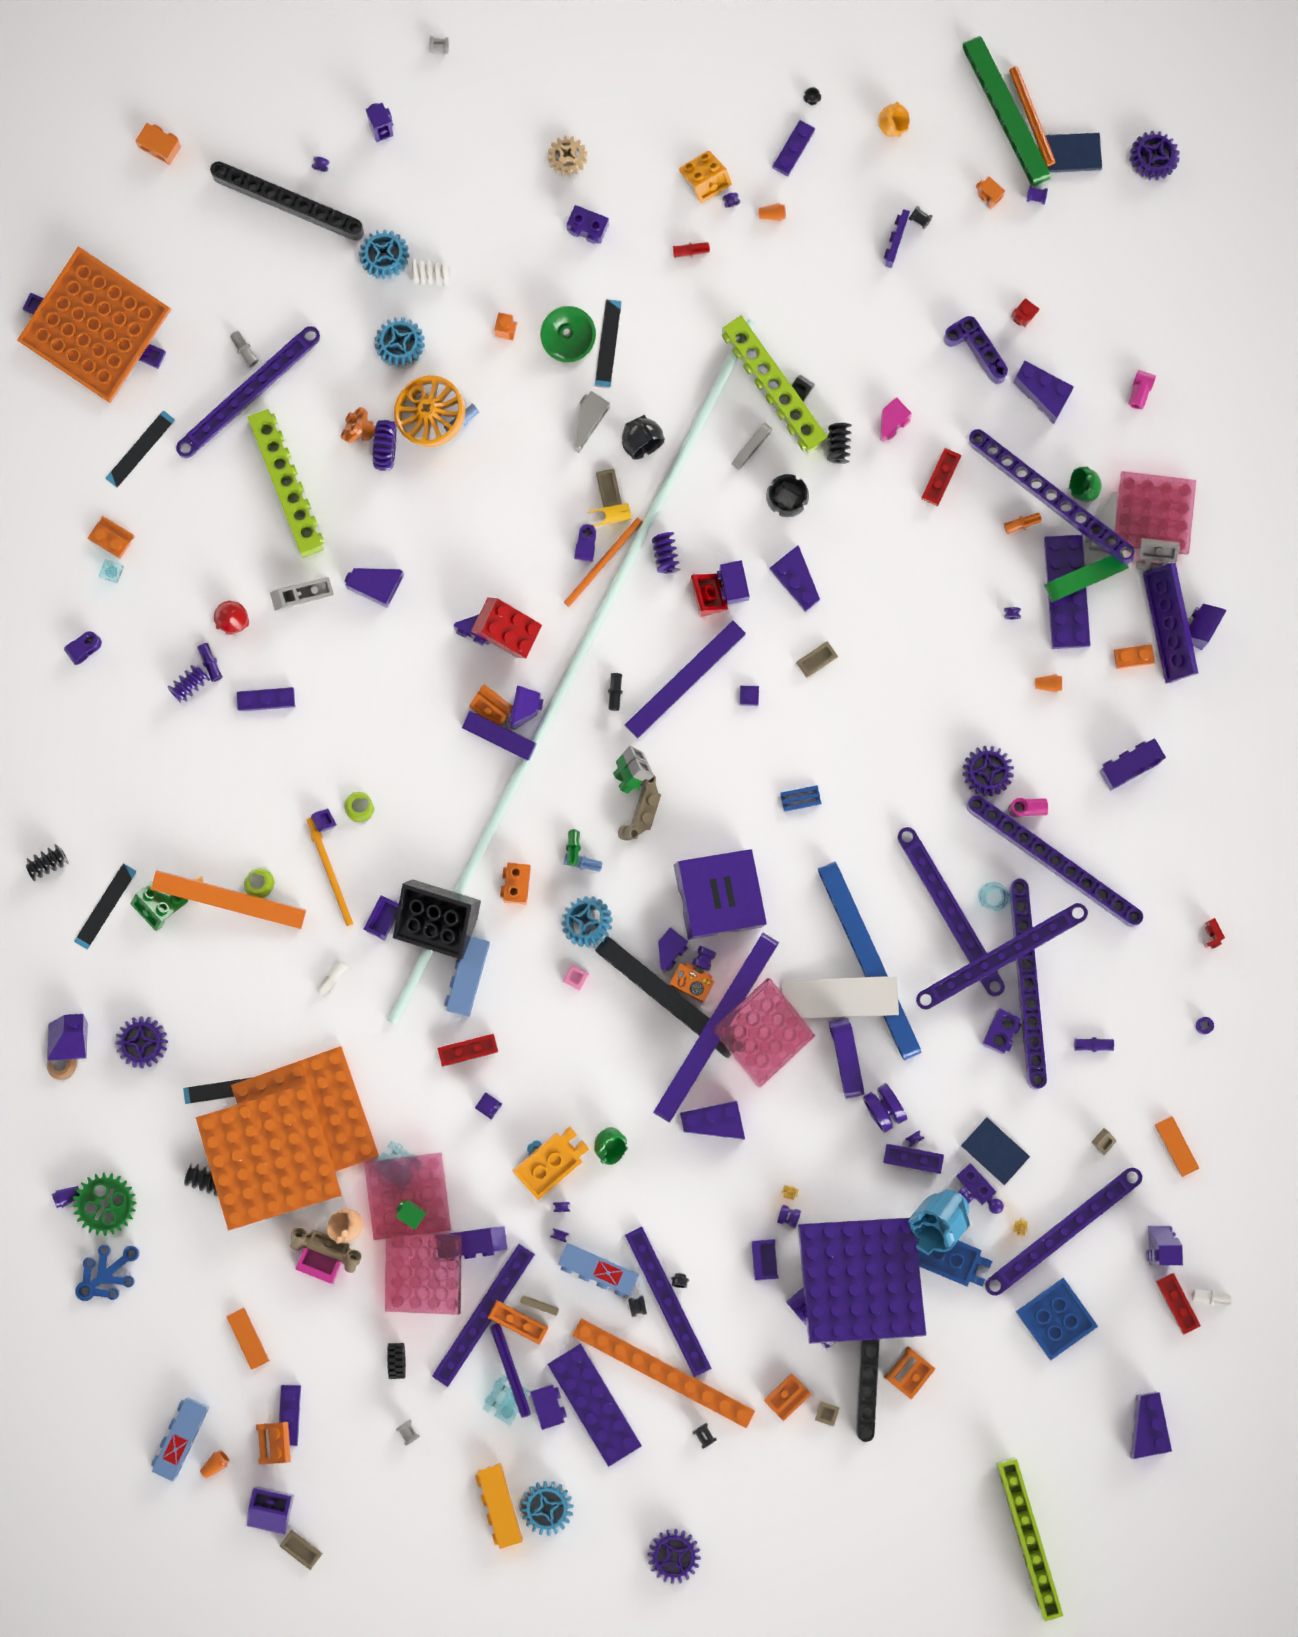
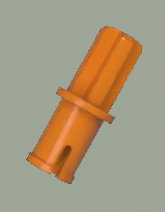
(1022, 523)

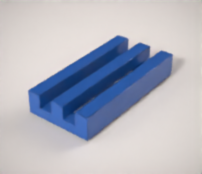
(816, 795)

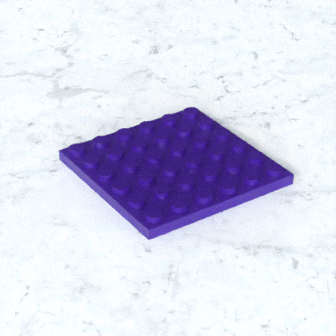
(861, 1280)

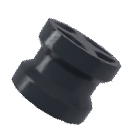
(637, 1306)

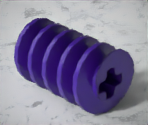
(664, 553)
(188, 683)

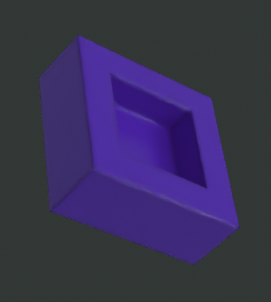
(749, 695)
(323, 820)

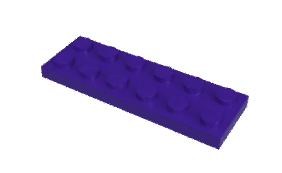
(1069, 614)
(1170, 623)
(594, 1405)

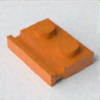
(111, 537)
(491, 705)
(787, 1397)

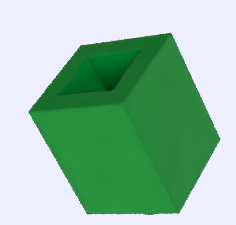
(410, 1213)

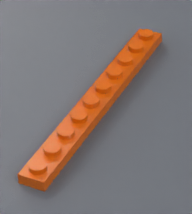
(663, 1373)

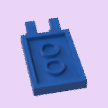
(956, 1264)

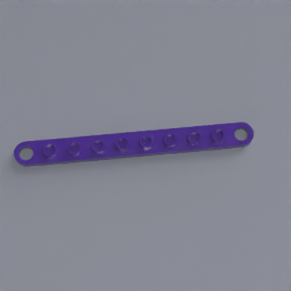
(248, 392)
(947, 904)
(1002, 956)
(1063, 1231)

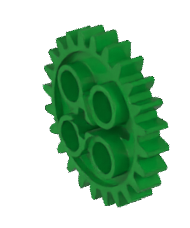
(120, 1212)

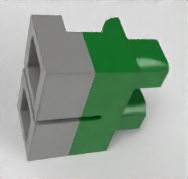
(632, 769)

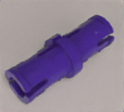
(209, 662)
(1093, 1044)

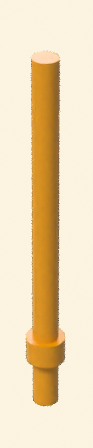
(317, 838)

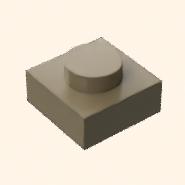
(1104, 1141)
(827, 1413)

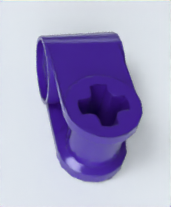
(585, 546)
(81, 648)

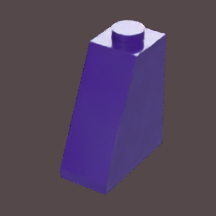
(375, 584)

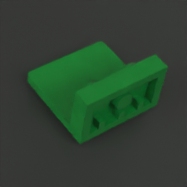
(156, 906)

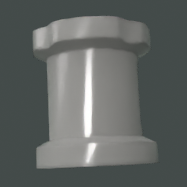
(438, 44)
(407, 1432)

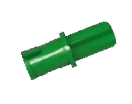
(573, 847)

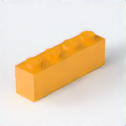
(499, 1505)

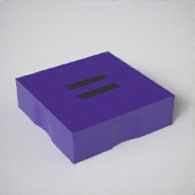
(720, 894)

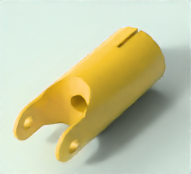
(613, 513)

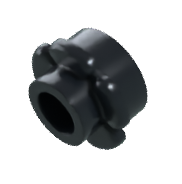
(812, 91)
(680, 1280)

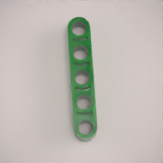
(1084, 577)

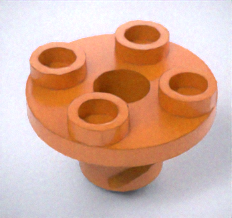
(357, 426)

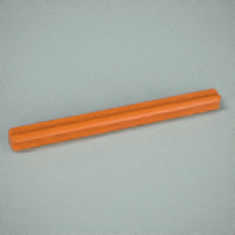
(1032, 116)

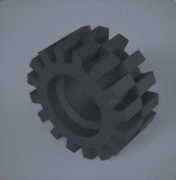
(396, 1361)

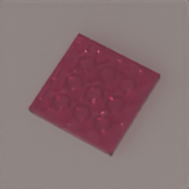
(1155, 509)
(763, 1032)
(404, 1178)
(423, 1273)

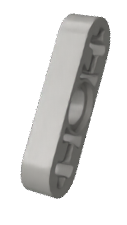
(752, 445)

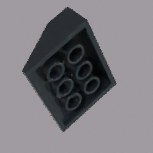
(435, 918)

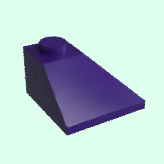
(525, 706)
(67, 1038)

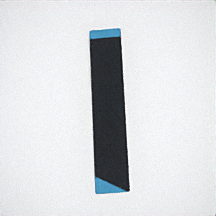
(608, 343)
(140, 449)
(105, 906)
(210, 1091)

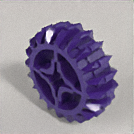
(1139, 147)
(384, 445)
(995, 770)
(141, 1033)
(665, 1541)

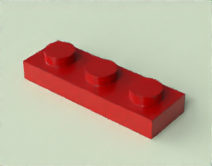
(941, 477)
(468, 1050)
(1178, 1303)

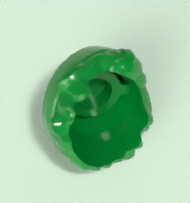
(1085, 484)
(610, 1145)

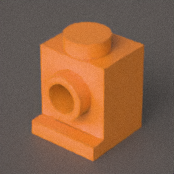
(990, 191)
(505, 326)

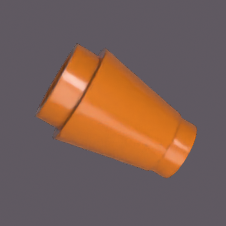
(773, 212)
(1049, 683)
(214, 1464)

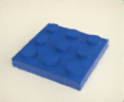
(1056, 1319)

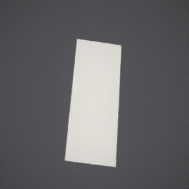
(843, 996)

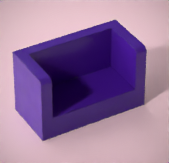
(382, 918)
(764, 1259)

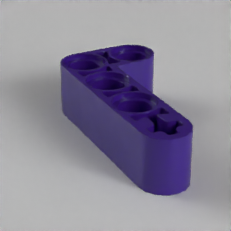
(978, 350)
(847, 1058)

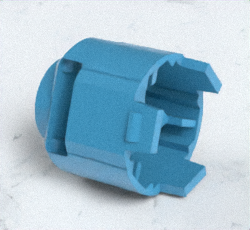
(940, 1221)

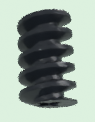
(837, 443)
(46, 862)
(200, 1178)

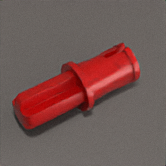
(691, 249)

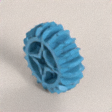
(392, 241)
(384, 350)
(585, 936)
(531, 1514)

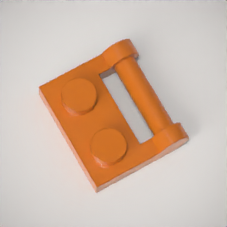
(915, 1376)
(278, 1443)

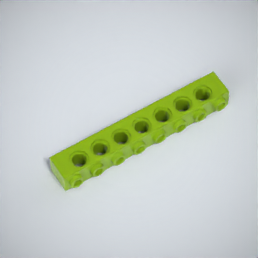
(739, 327)
(306, 545)
(1029, 1539)

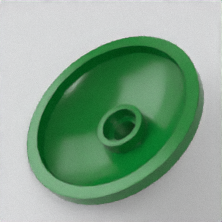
(574, 344)

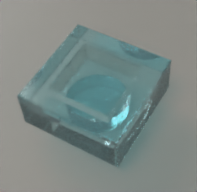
(111, 571)

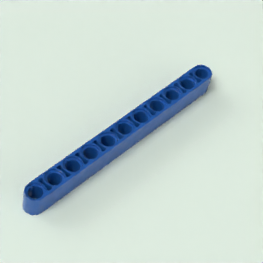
(866, 953)

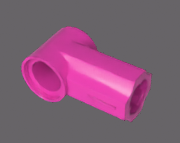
(1142, 385)
(1030, 807)

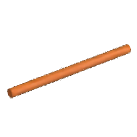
(602, 562)

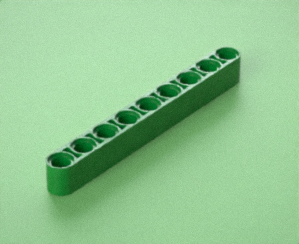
(1006, 111)

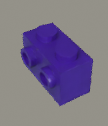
(380, 121)
(587, 224)
(734, 582)
(548, 1406)

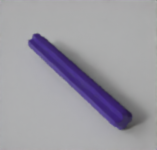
(510, 1370)

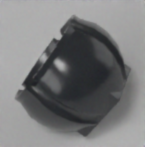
(641, 437)
(793, 485)

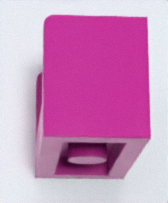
(318, 1265)

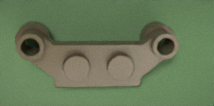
(644, 811)
(323, 1244)

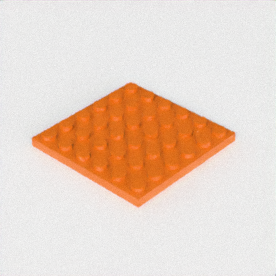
(94, 324)
(335, 1100)
(268, 1156)

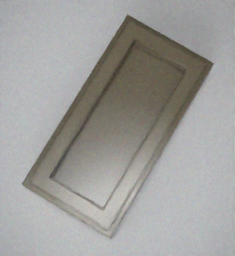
(608, 487)
(817, 659)
(539, 1305)
(301, 1549)

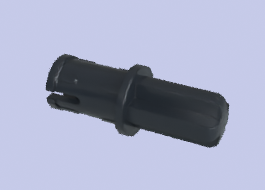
(615, 691)

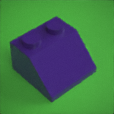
(1205, 624)

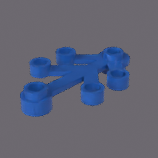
(104, 1274)

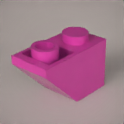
(892, 418)

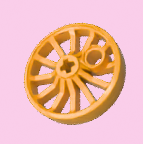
(436, 408)

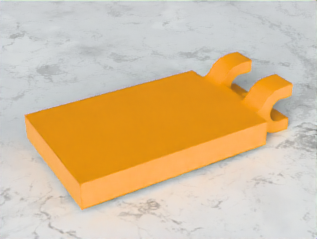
(550, 1163)

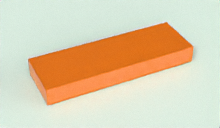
(1176, 1146)
(518, 1322)
(248, 1338)

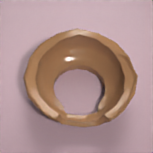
(65, 1073)

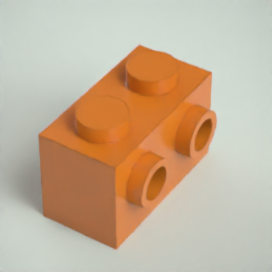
(516, 883)

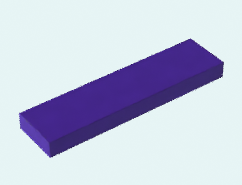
(499, 735)

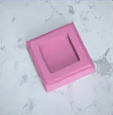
(575, 977)

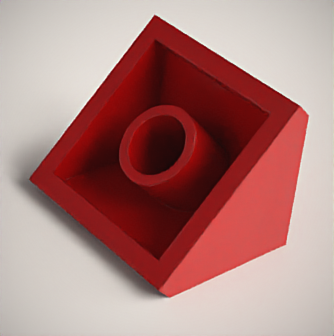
(708, 594)

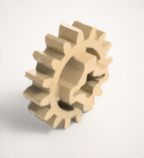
(568, 164)

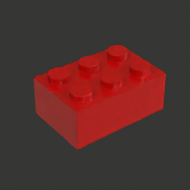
(506, 627)

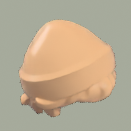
(344, 1226)

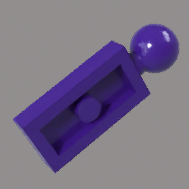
(980, 1188)

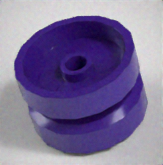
(882, 1109)

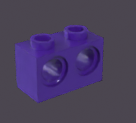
(997, 1029)

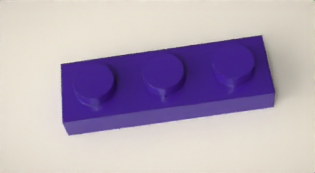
(793, 148)
(895, 238)
(266, 699)
(913, 1158)
(290, 1410)

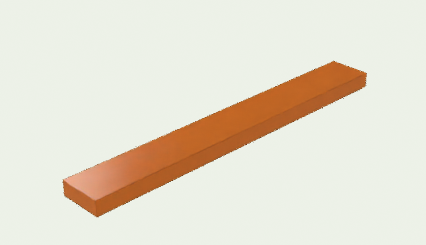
(228, 899)

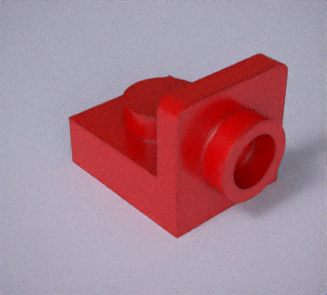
(1024, 313)
(1213, 930)

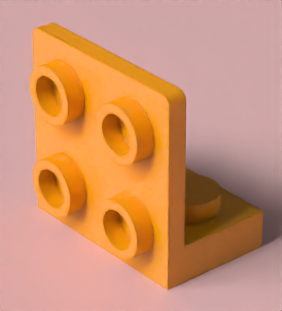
(706, 176)

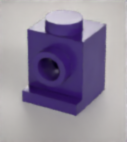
(488, 1105)

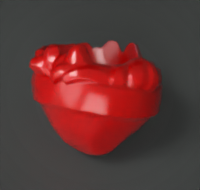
(231, 617)

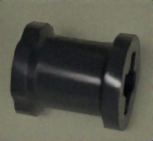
(920, 217)
(710, 1439)

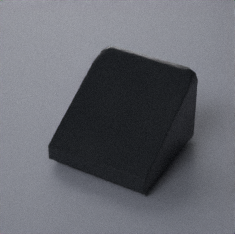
(802, 386)

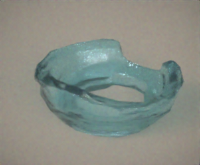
(982, 895)

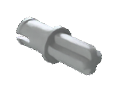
(243, 348)

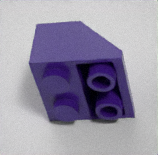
(269, 1509)

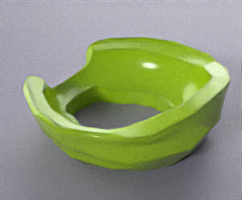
(355, 816)
(266, 889)

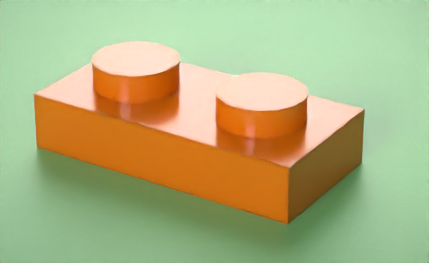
(1134, 656)

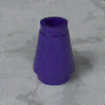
(64, 1196)

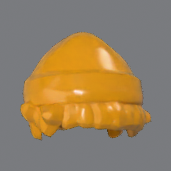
(893, 120)

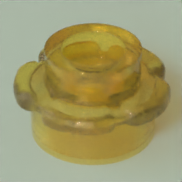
(790, 1192)
(1020, 1227)

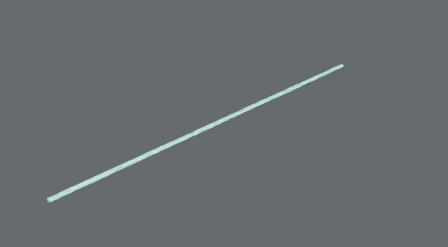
(576, 661)

